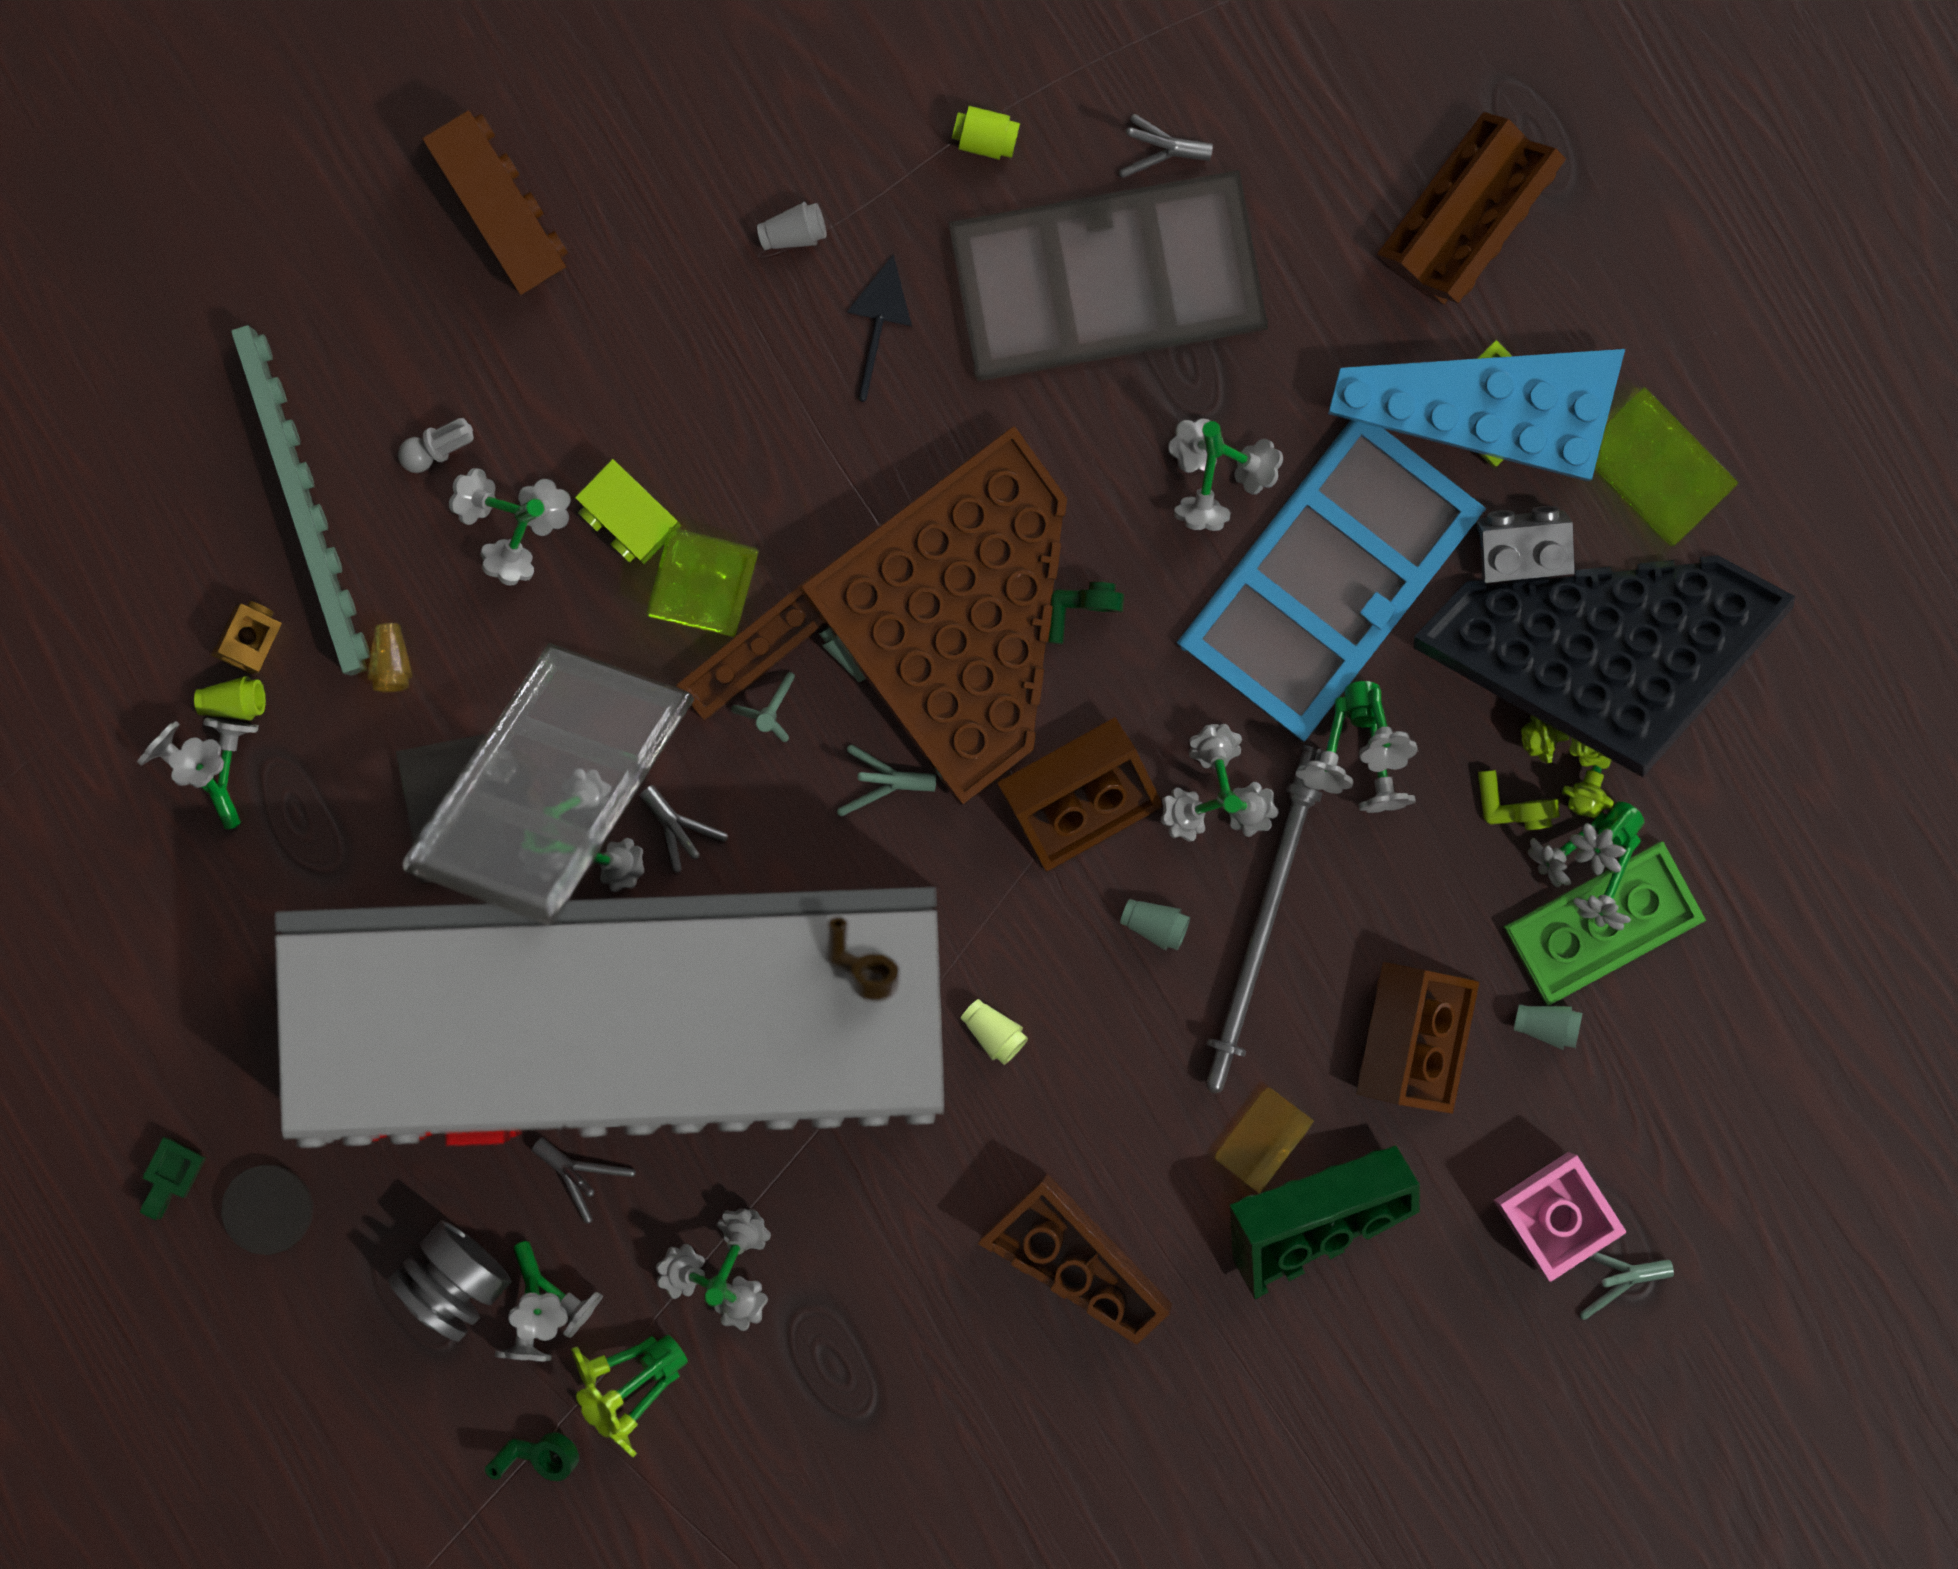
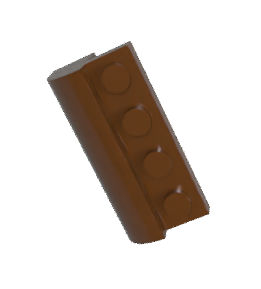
(1470, 209)

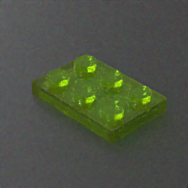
(1661, 467)

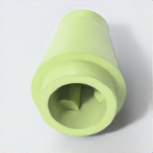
(994, 1031)

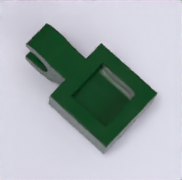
(172, 1172)

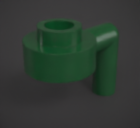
(1099, 598)
(551, 1457)

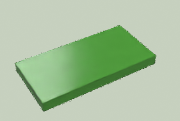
(1572, 951)

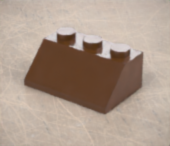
(1081, 794)
(1417, 1038)

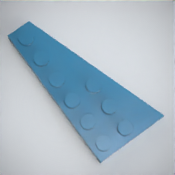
(1513, 408)

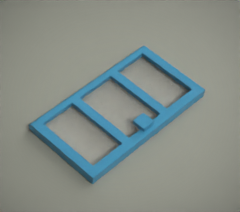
(1330, 576)

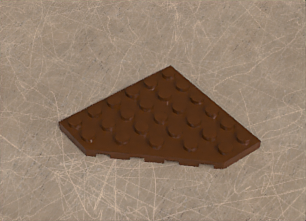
(956, 611)

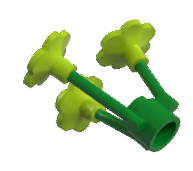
(661, 1362)

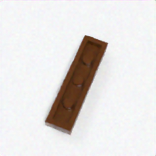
(751, 653)

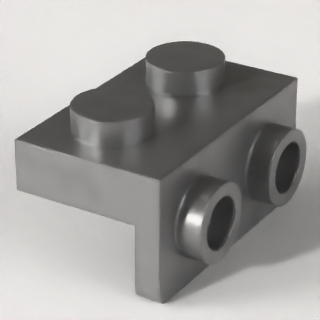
(1526, 544)

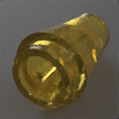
(389, 660)

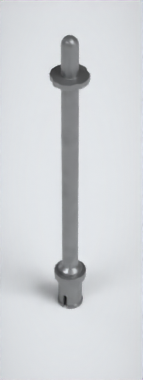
(1301, 799)

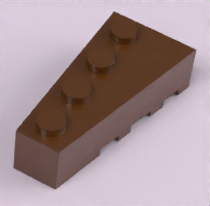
(495, 202)
(1077, 1260)

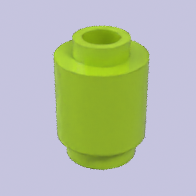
(986, 133)

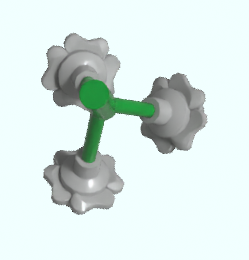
(1248, 807)
(736, 1302)

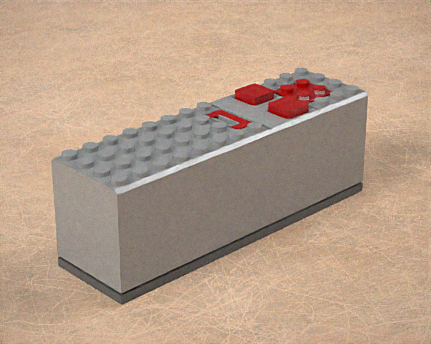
(604, 1017)

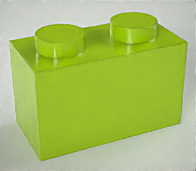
(626, 512)

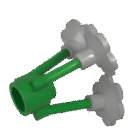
(1385, 750)

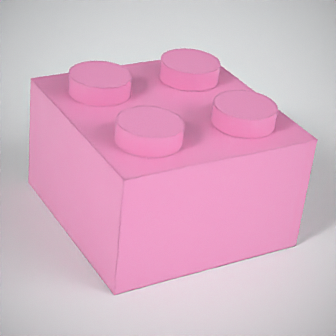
(1559, 1216)

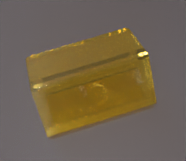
(1263, 1139)

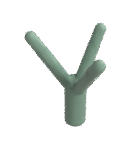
(767, 716)
(891, 778)
(1632, 1275)

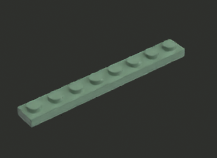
(307, 518)

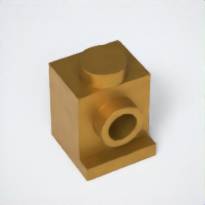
(264, 629)

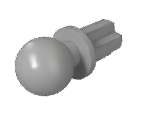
(418, 453)

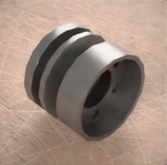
(442, 1289)

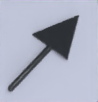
(883, 302)

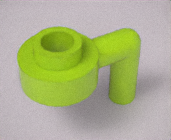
(1534, 814)

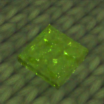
(702, 582)

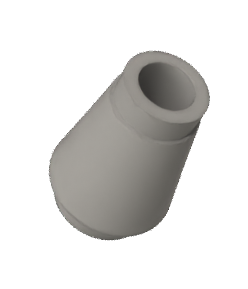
(793, 228)

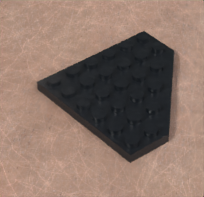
(1608, 652)

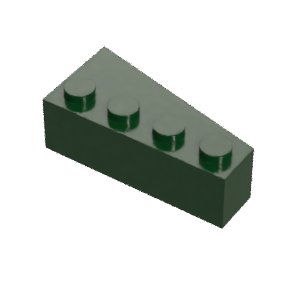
(1320, 1216)

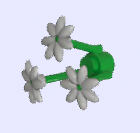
(1615, 830)

